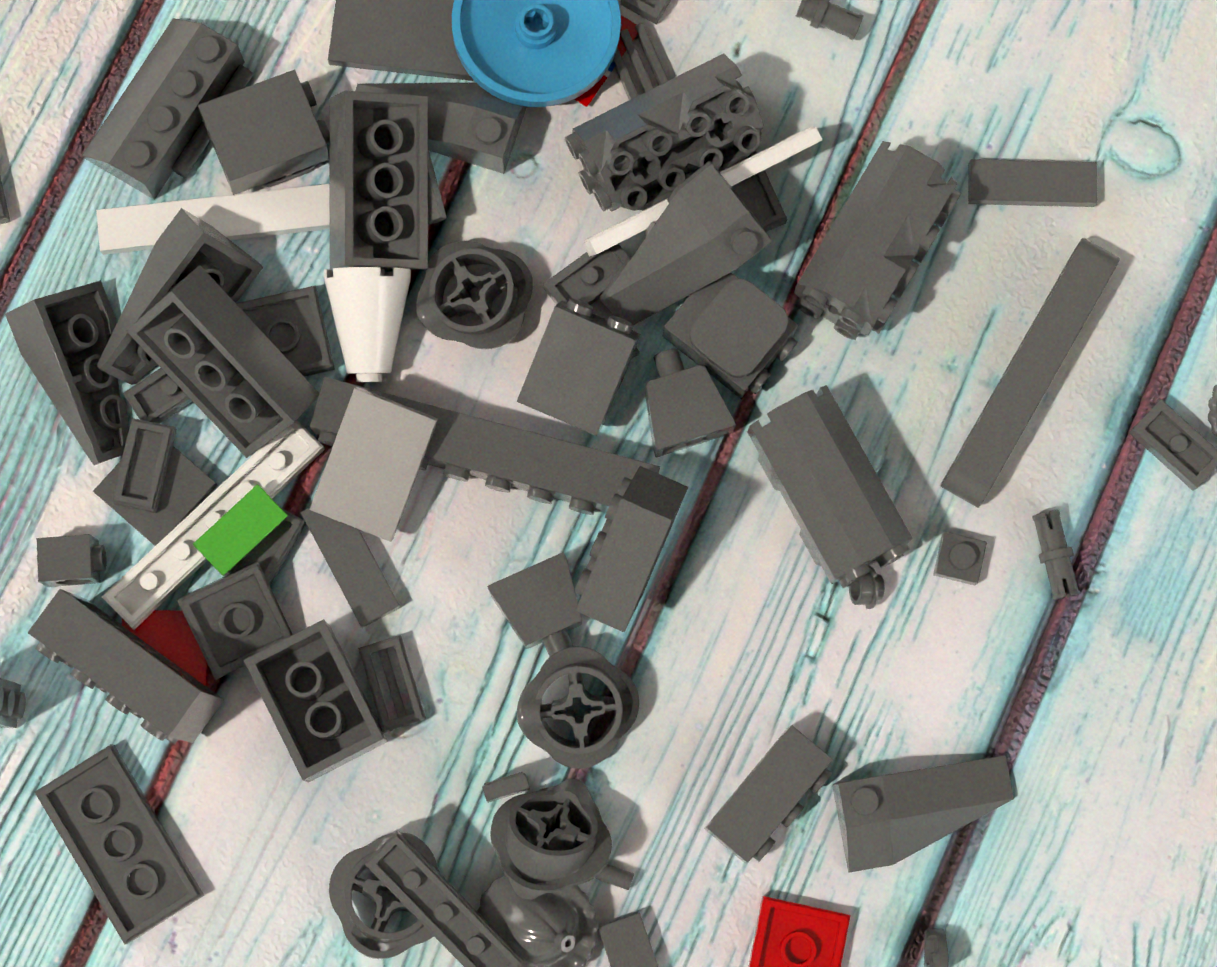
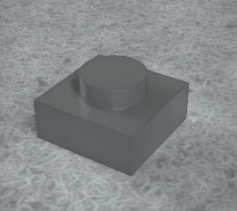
(960, 558)

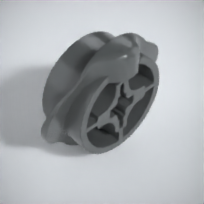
(454, 259)
(582, 752)
(550, 839)
(373, 941)

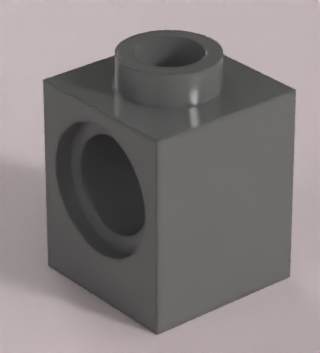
(70, 560)

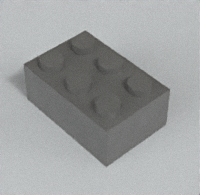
(628, 547)
(315, 701)

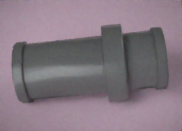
(830, 16)

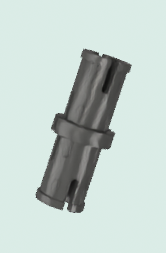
(1056, 555)

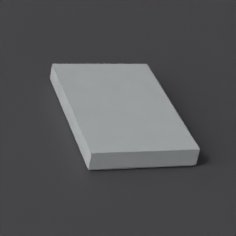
(373, 464)

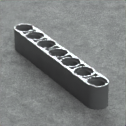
(1030, 373)

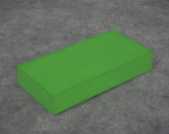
(240, 530)

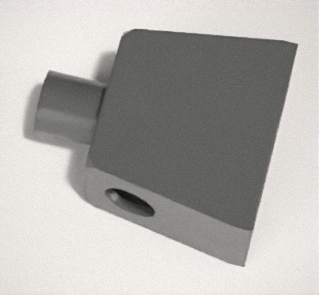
(684, 406)
(540, 603)

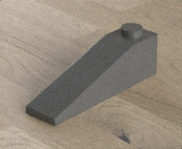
(464, 121)
(692, 244)
(176, 254)
(62, 345)
(906, 811)

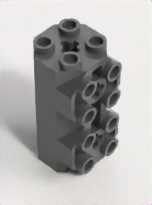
(654, 140)
(875, 240)
(830, 487)

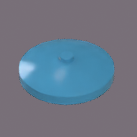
(536, 48)

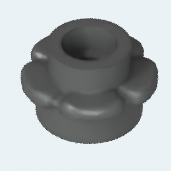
(867, 589)

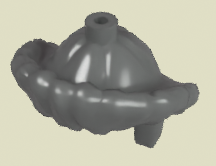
(544, 931)

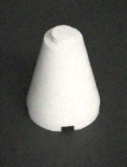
(367, 316)

